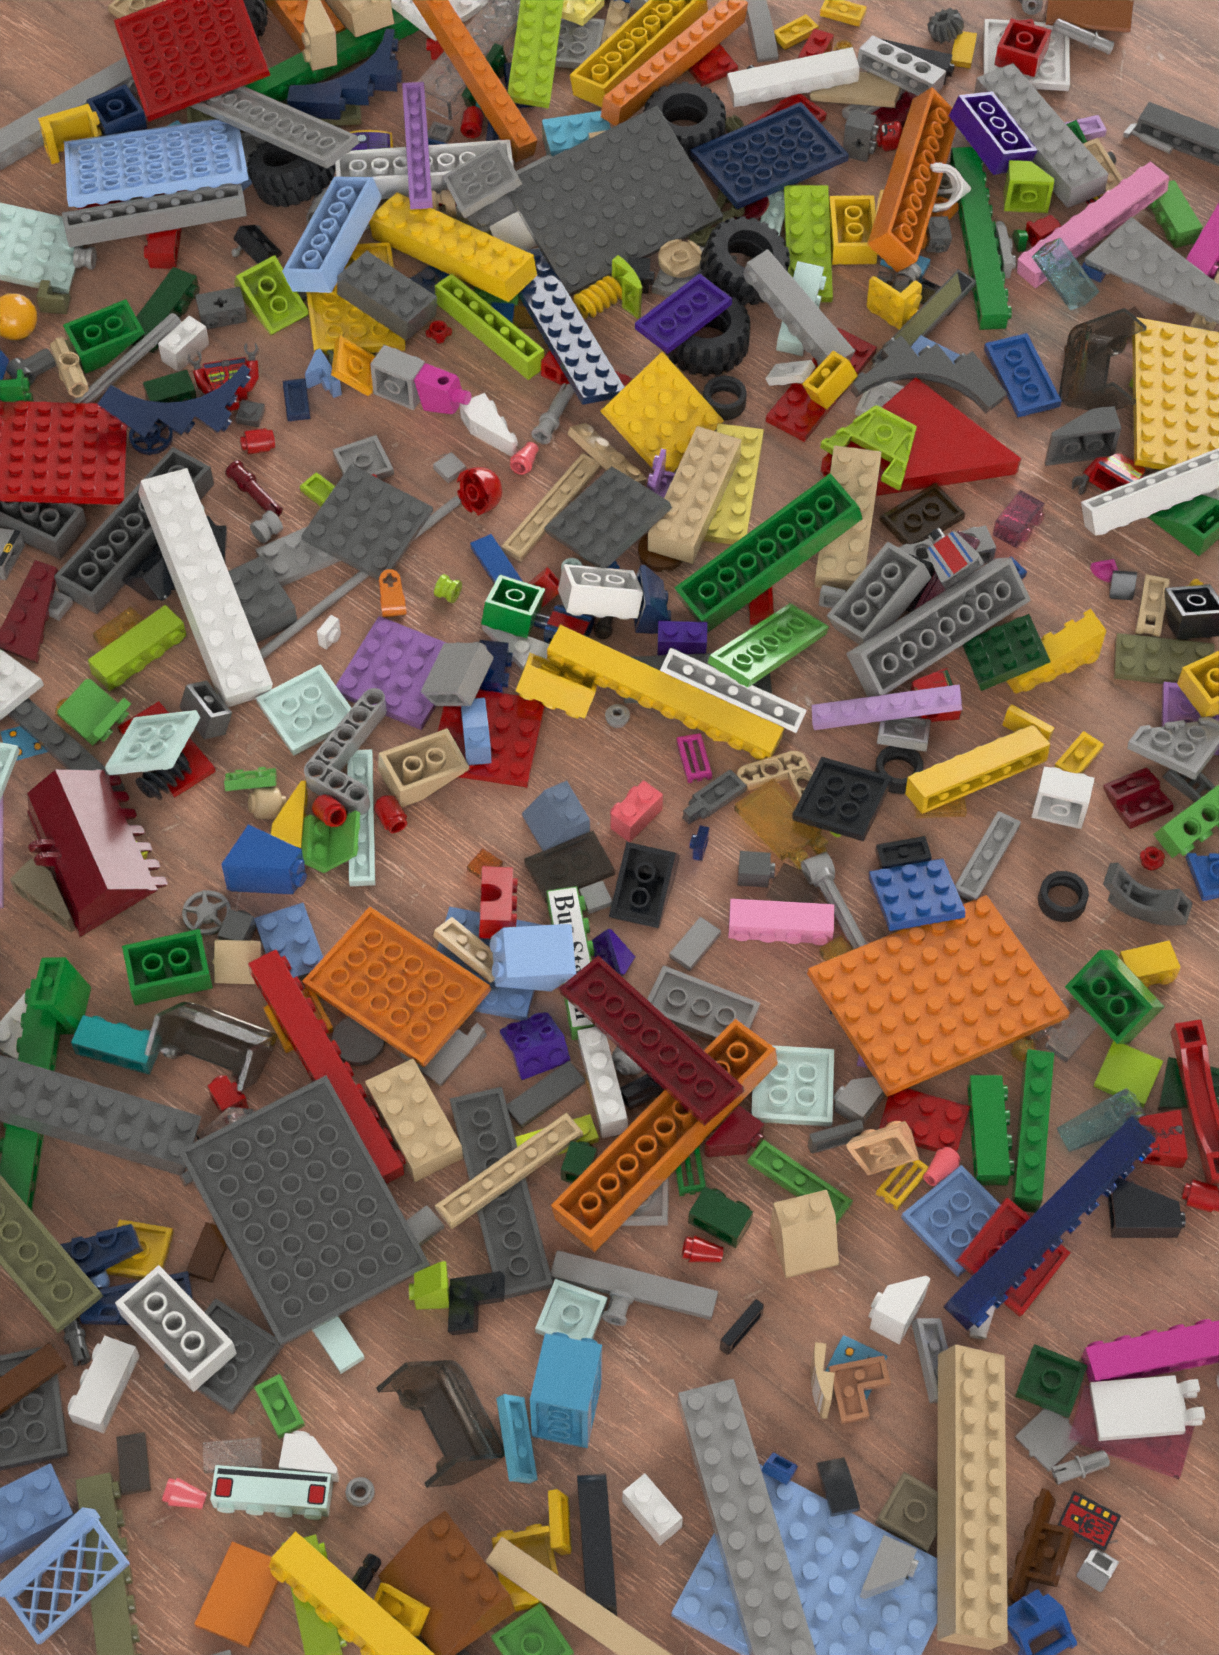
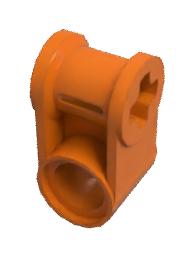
(391, 598)

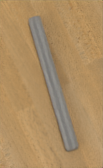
(130, 359)

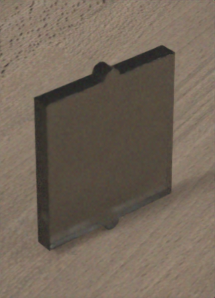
(792, 886)

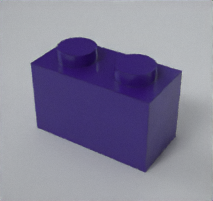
(682, 636)

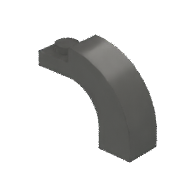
(1144, 903)

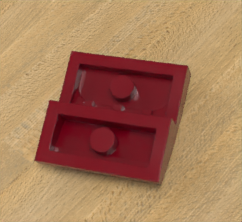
(1138, 798)

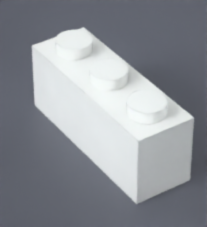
(103, 1384)

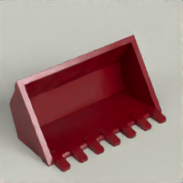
(90, 845)

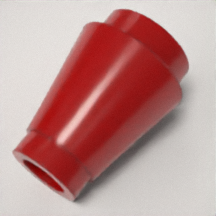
(701, 1250)

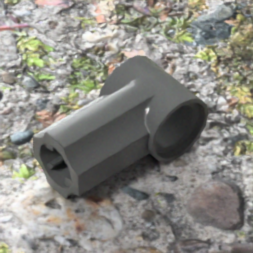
(31, 366)

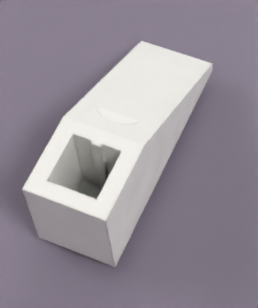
(484, 422)

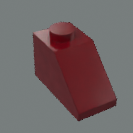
(735, 1135)

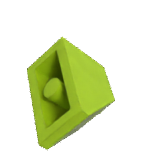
(430, 1287)

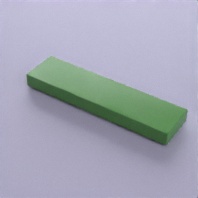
(795, 1177)

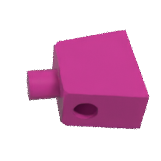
(440, 390)

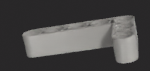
(334, 746)

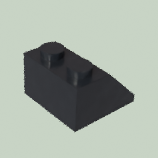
(1192, 611)

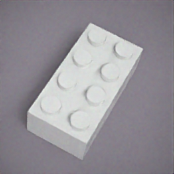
(176, 1328)

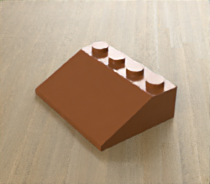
(453, 1581)

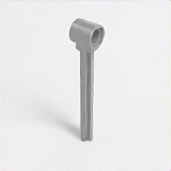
(822, 873)

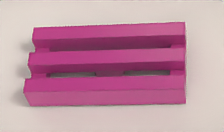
(698, 774)

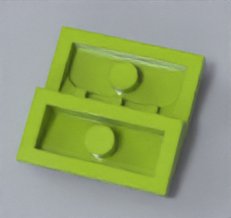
(630, 286)

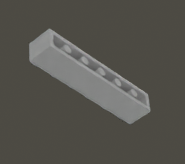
(795, 308)

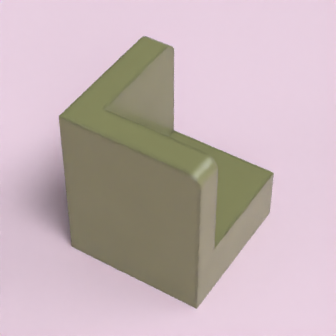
(52, 302)

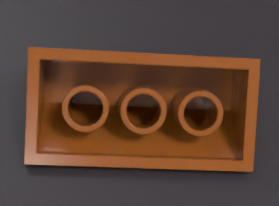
(1091, 14)

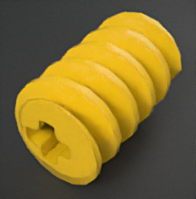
(598, 296)

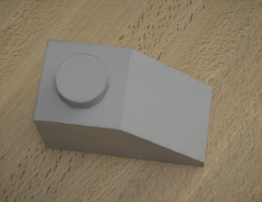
(858, 1099)
(890, 1567)

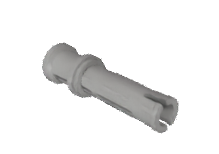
(550, 420)

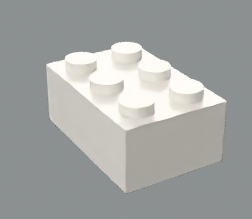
(600, 591)

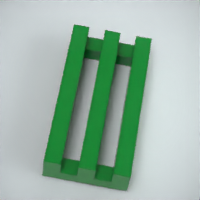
(691, 1188)

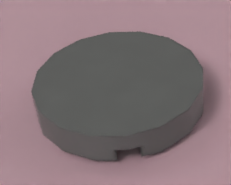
(357, 1043)

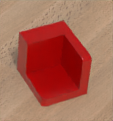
(547, 580)

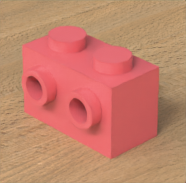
(636, 810)

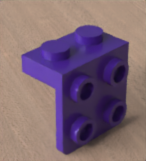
(535, 1045)

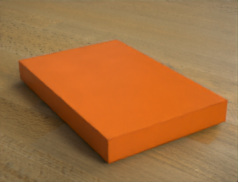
(238, 1595)

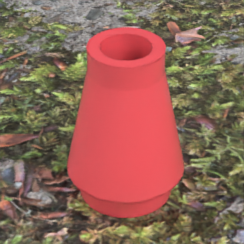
(523, 460)
(942, 1165)
(182, 1494)

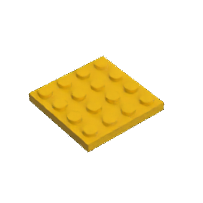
(660, 412)

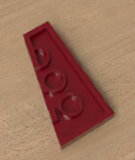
(26, 620)

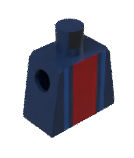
(581, 624)

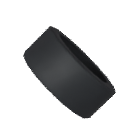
(727, 384)
(896, 753)
(1069, 880)

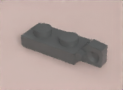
(714, 796)

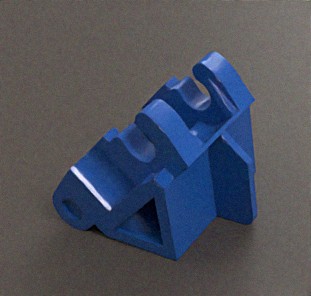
(1036, 1616)

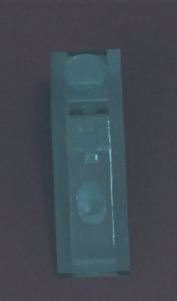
(1100, 1120)

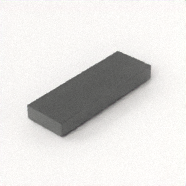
(545, 1094)

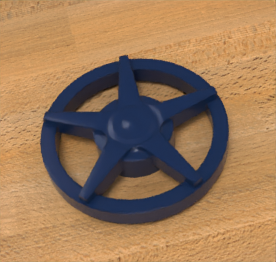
(150, 441)

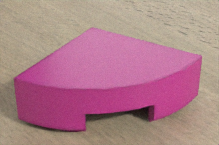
(1104, 569)

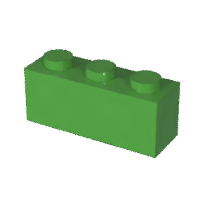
(1176, 217)

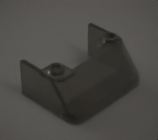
(1088, 361)
(213, 1038)
(453, 1415)

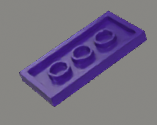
(683, 313)

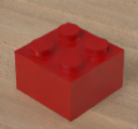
(1023, 46)

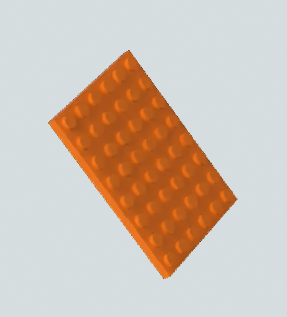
(937, 996)

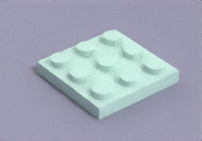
(304, 709)
(152, 742)
(797, 1088)

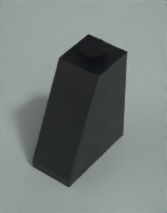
(1143, 1213)

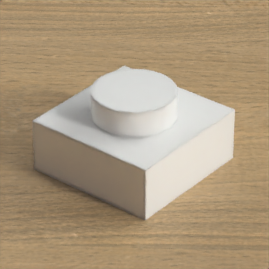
(329, 632)

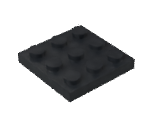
(842, 798)

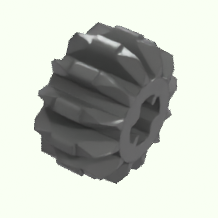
(945, 25)

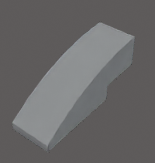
(761, 31)

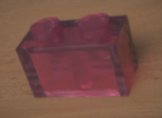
(1019, 519)

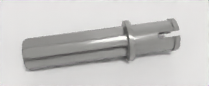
(1083, 36)

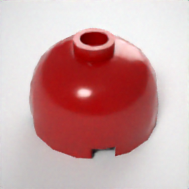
(479, 490)

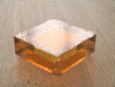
(483, 858)

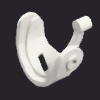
(959, 185)

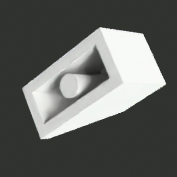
(304, 1454)

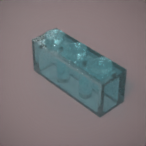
(1065, 274)

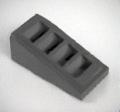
(1180, 784)

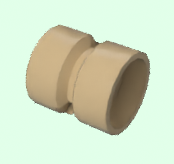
(445, 198)

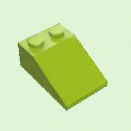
(270, 295)

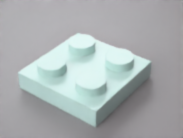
(571, 1311)

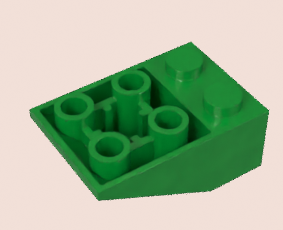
(1191, 522)

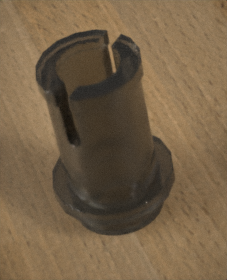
(603, 628)

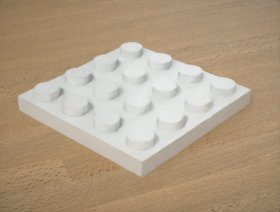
(1055, 67)

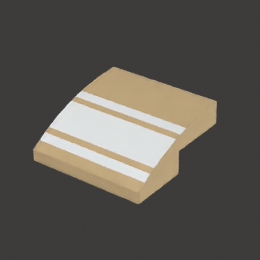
(821, 1380)

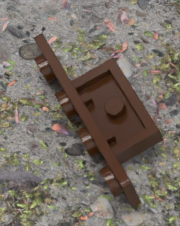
(1042, 1551)

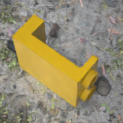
(67, 126)
(535, 1543)

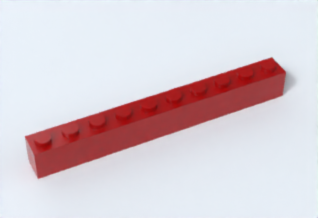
(322, 1057)

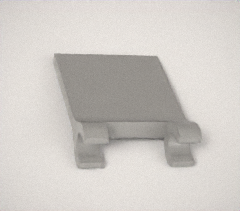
(451, 1054)

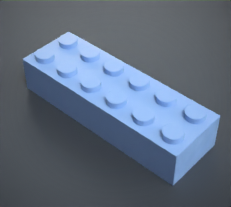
(332, 234)

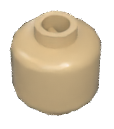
(266, 802)

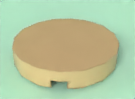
(679, 258)

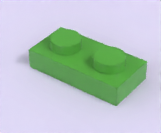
(279, 1406)

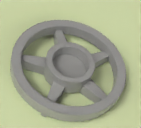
(205, 912)

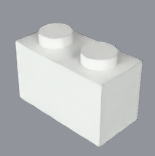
(183, 340)
(652, 1509)

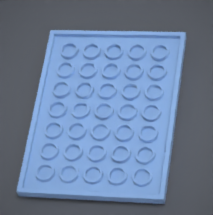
(153, 162)
(829, 1571)

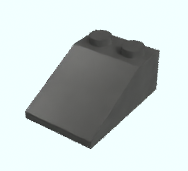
(1085, 437)

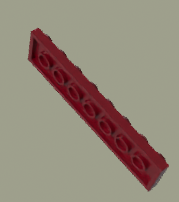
(651, 1040)

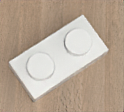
(790, 372)

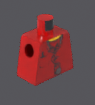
(1170, 1142)

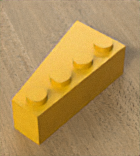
(1068, 649)

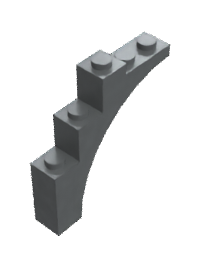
(901, 363)

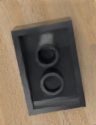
(644, 884)

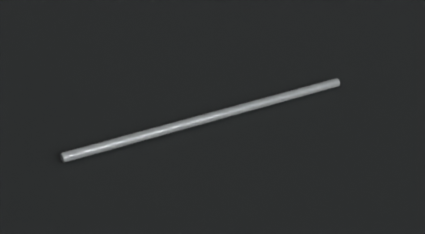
(345, 588)

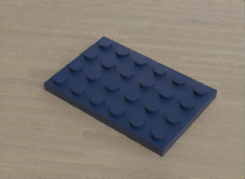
(769, 155)

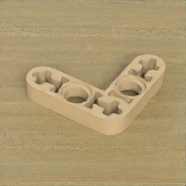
(792, 772)

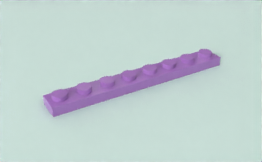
(417, 145)

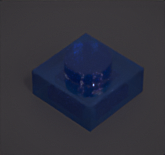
(699, 842)

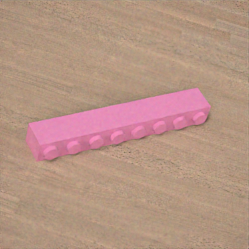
(1100, 218)

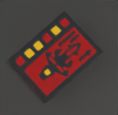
(1089, 1520)

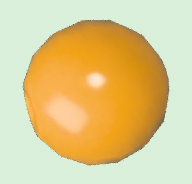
(17, 316)

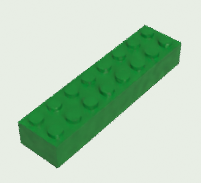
(769, 552)

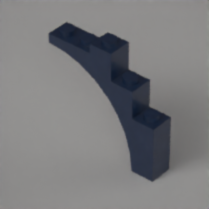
(330, 98)
(178, 416)

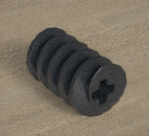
(157, 780)

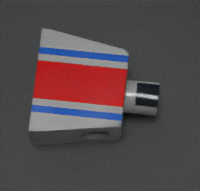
(952, 557)

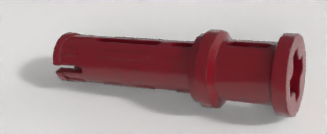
(248, 483)

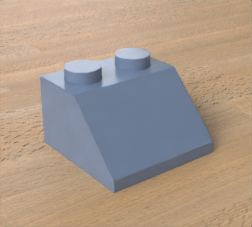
(556, 816)

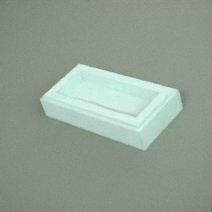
(339, 1344)

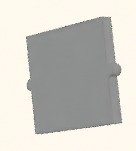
(1047, 1438)

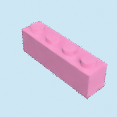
(781, 921)

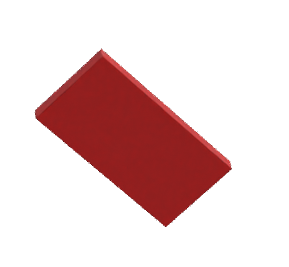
(199, 763)

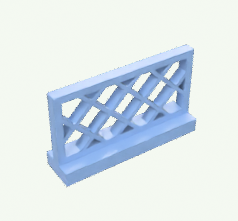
(53, 1551)

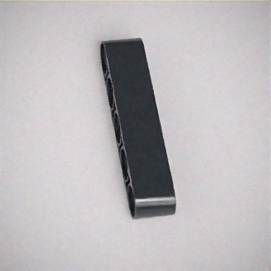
(597, 1540)

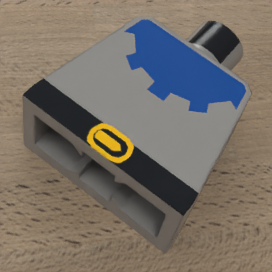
(10, 549)

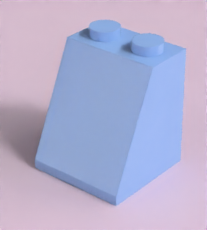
(533, 957)

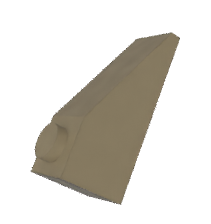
(39, 888)

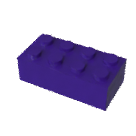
(991, 131)

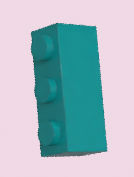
(113, 1044)

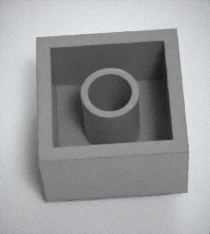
(394, 376)

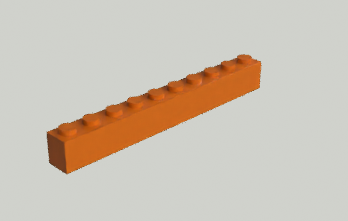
(673, 60)
(478, 76)

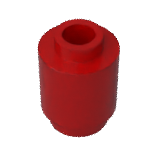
(472, 122)
(257, 441)
(329, 810)
(390, 813)
(1201, 1196)

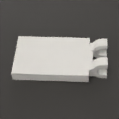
(1143, 1407)

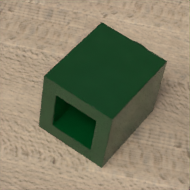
(577, 1160)

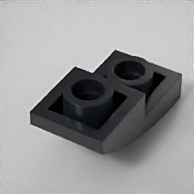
(838, 1486)

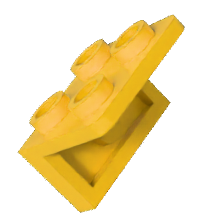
(892, 305)

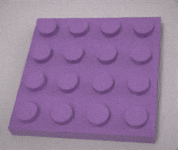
(397, 664)

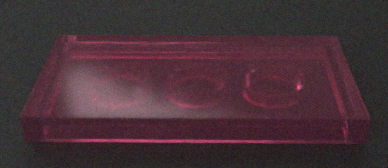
(1156, 1453)

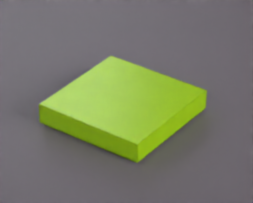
(1128, 1069)

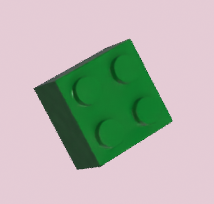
(512, 606)

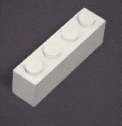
(602, 1082)

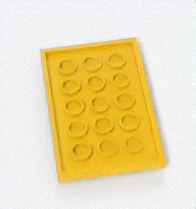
(335, 317)

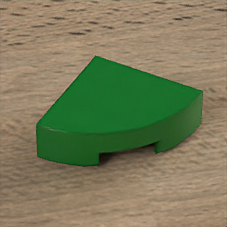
(1020, 239)

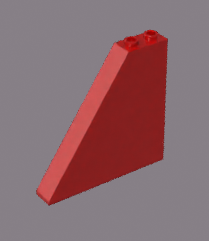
(945, 446)

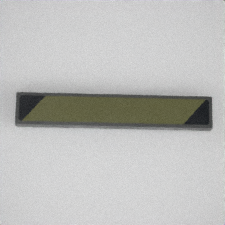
(935, 309)

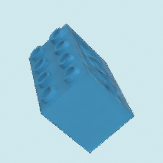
(566, 1389)

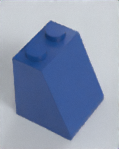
(263, 864)

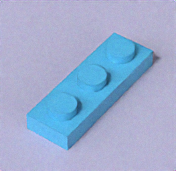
(516, 1439)

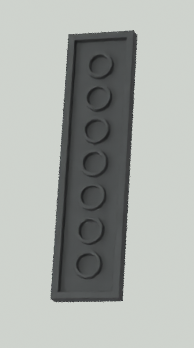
(508, 1220)

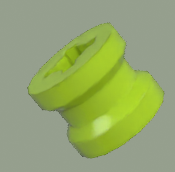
(447, 588)

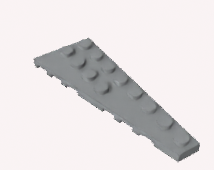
(1156, 268)

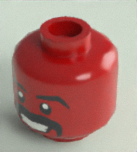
(889, 135)

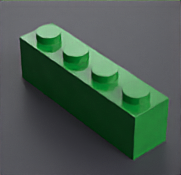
(989, 1130)

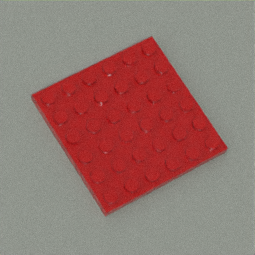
(189, 52)
(61, 453)

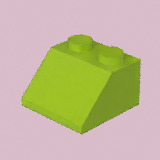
(1027, 188)

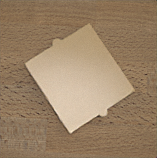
(232, 960)

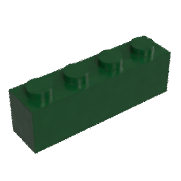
(170, 297)

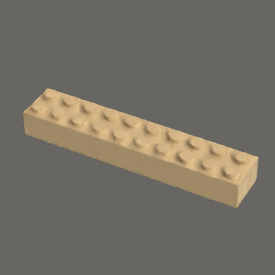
(971, 1499)

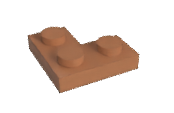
(850, 1383)

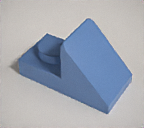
(320, 372)

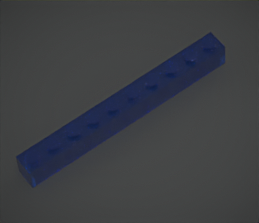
(1049, 1223)

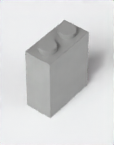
(457, 674)

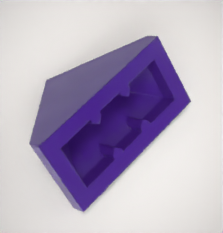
(613, 951)

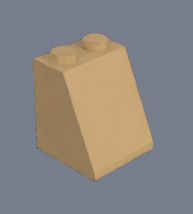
(805, 1233)

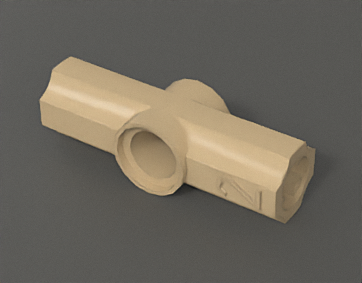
(69, 367)

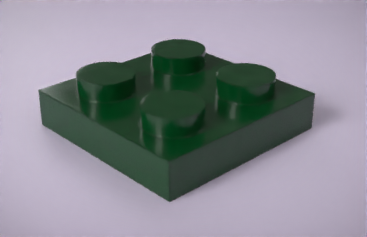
(1051, 1380)

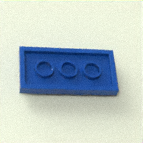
(1022, 375)

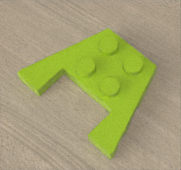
(880, 432)

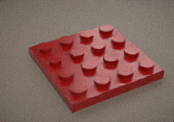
(513, 737)

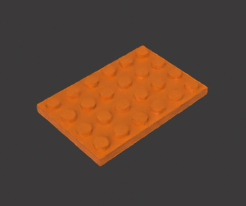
(397, 986)

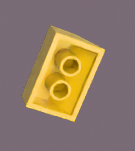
(555, 687)

